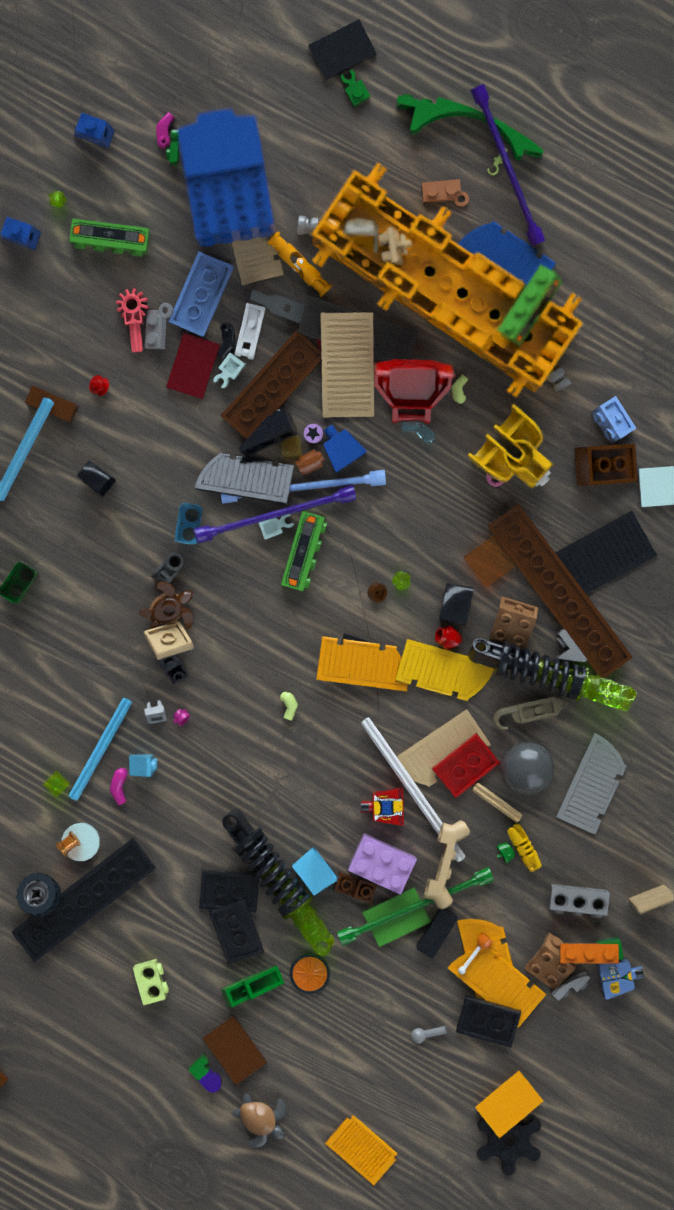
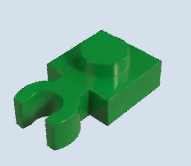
(355, 91)
(173, 152)

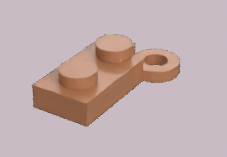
(444, 191)

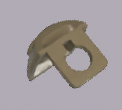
(362, 227)

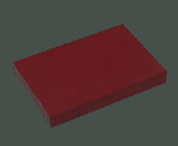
(193, 366)

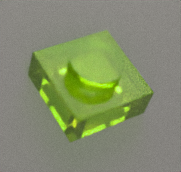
(56, 783)

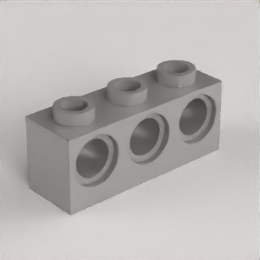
(571, 893)

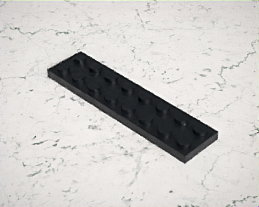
(85, 899)

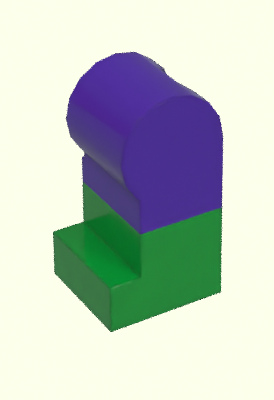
(209, 1080)

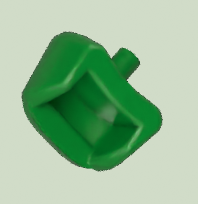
(506, 852)

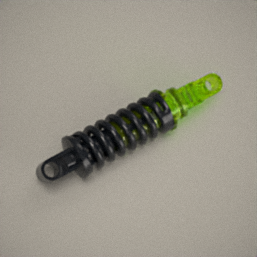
(571, 679)
(292, 897)

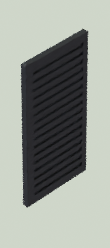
(607, 552)

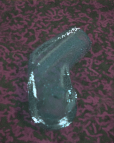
(421, 429)

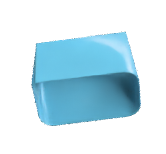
(181, 517)
(314, 871)

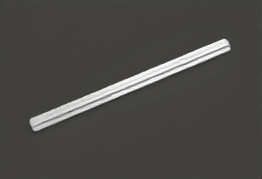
(406, 780)

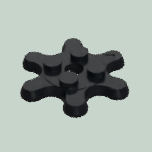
(510, 1153)

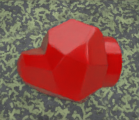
(448, 637)

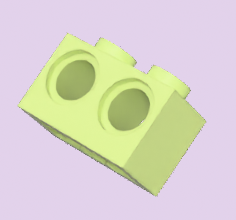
(145, 982)

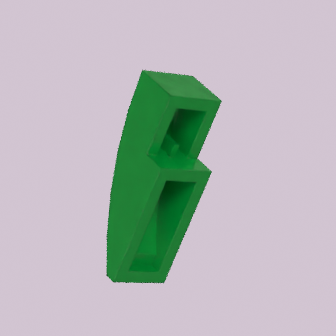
(252, 986)

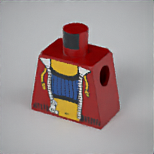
(386, 806)

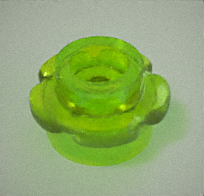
(57, 199)
(406, 580)

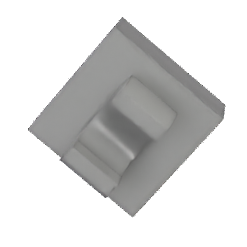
(155, 714)

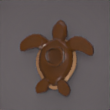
(169, 607)

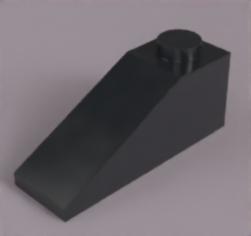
(271, 431)

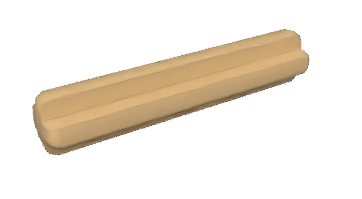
(497, 802)

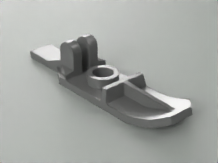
(276, 303)

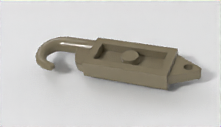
(530, 711)

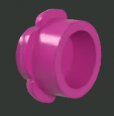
(181, 717)

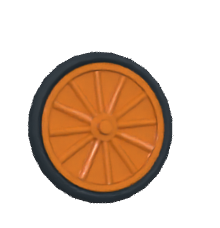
(309, 973)

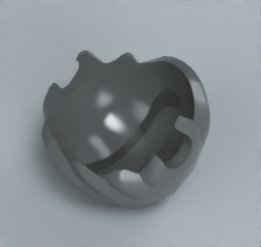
(527, 768)

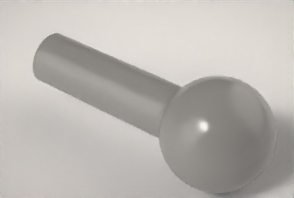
(419, 1035)

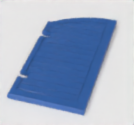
(506, 251)

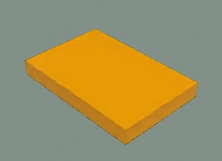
(509, 1104)

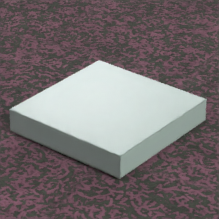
(656, 486)

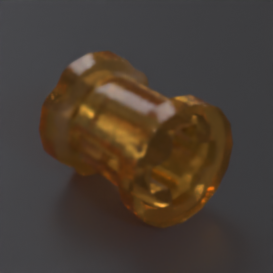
(68, 843)

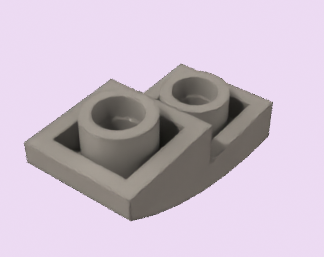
(577, 982)

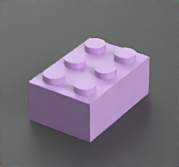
(382, 863)

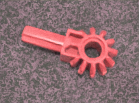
(134, 317)

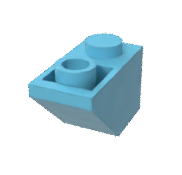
(142, 765)

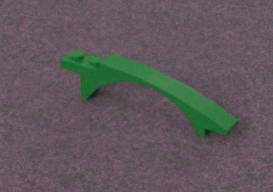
(427, 112)

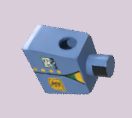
(618, 978)

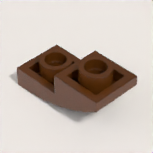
(355, 887)

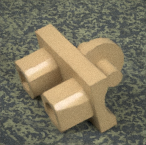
(391, 238)

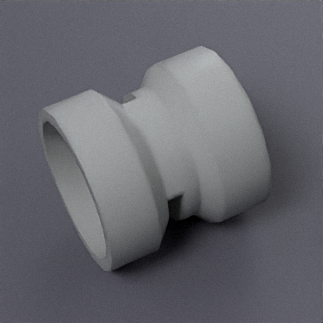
(306, 225)
(556, 376)

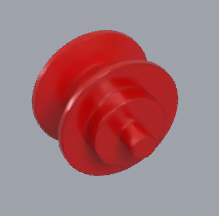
(99, 385)

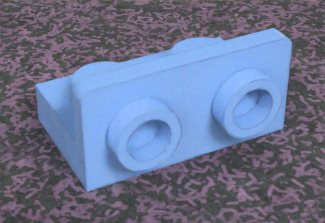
(613, 420)

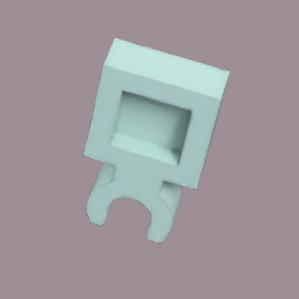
(231, 369)
(273, 527)

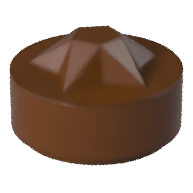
(377, 592)

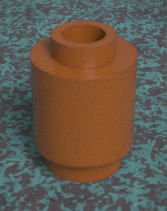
(310, 462)

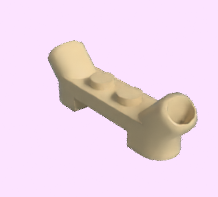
(436, 888)

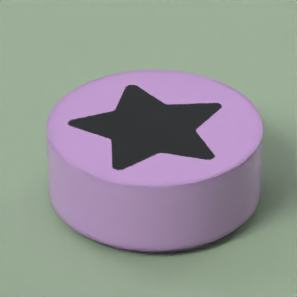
(313, 433)

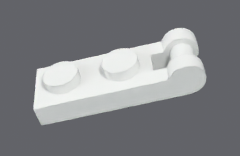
(250, 330)

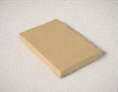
(651, 899)

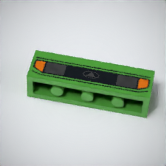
(109, 236)
(529, 305)
(303, 551)

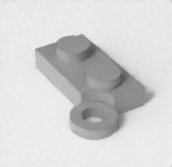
(156, 327)

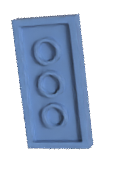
(201, 294)

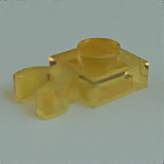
(291, 447)

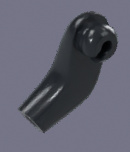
(229, 340)

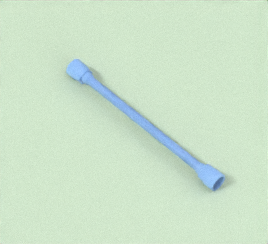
(374, 478)

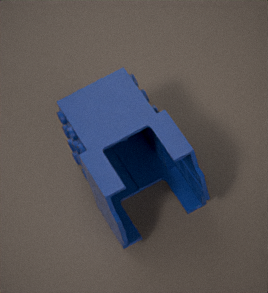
(226, 178)

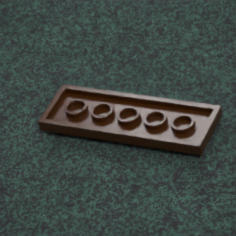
(273, 384)

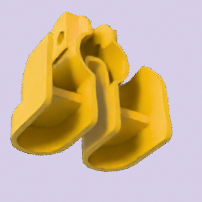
(526, 437)

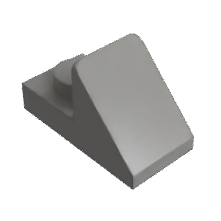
(572, 652)

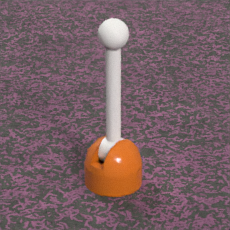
(483, 942)

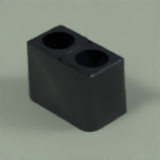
(96, 478)
(456, 603)

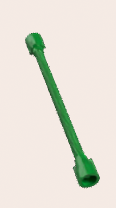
(349, 934)

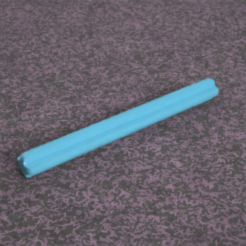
(25, 446)
(100, 749)

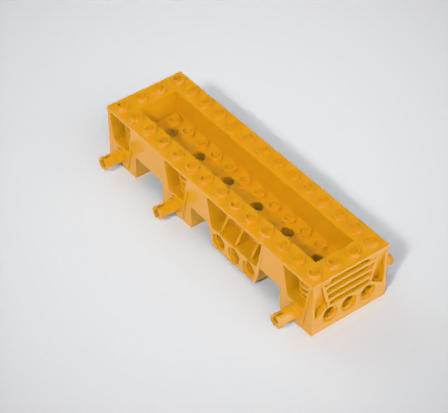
(436, 296)

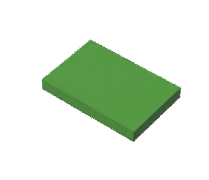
(399, 926)

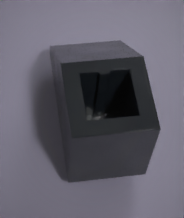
(173, 668)

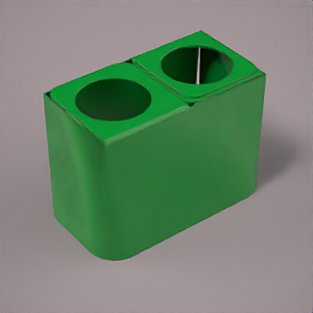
(9, 581)

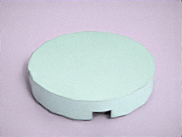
(89, 841)

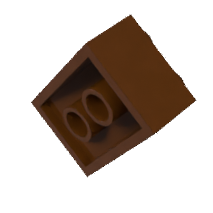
(606, 464)

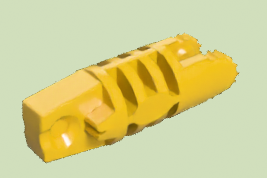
(523, 846)

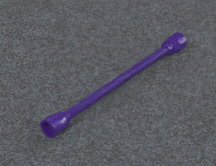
(481, 97)
(343, 496)

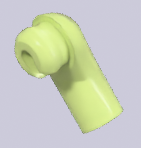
(457, 390)
(291, 704)

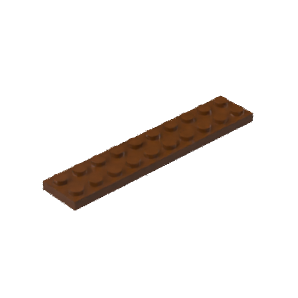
(560, 591)

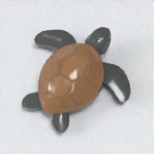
(261, 1119)

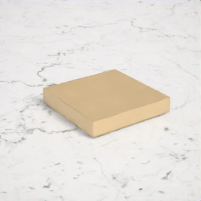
(168, 640)

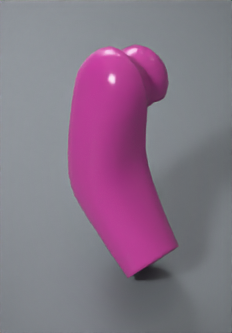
(162, 131)
(116, 785)

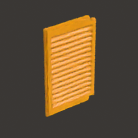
(362, 1149)

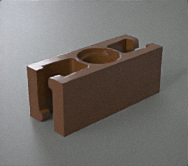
(61, 409)

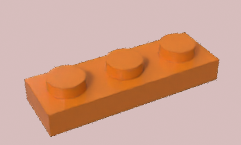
(589, 953)

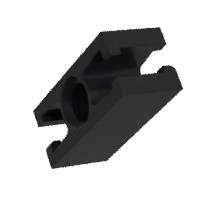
(436, 932)

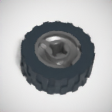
(49, 894)

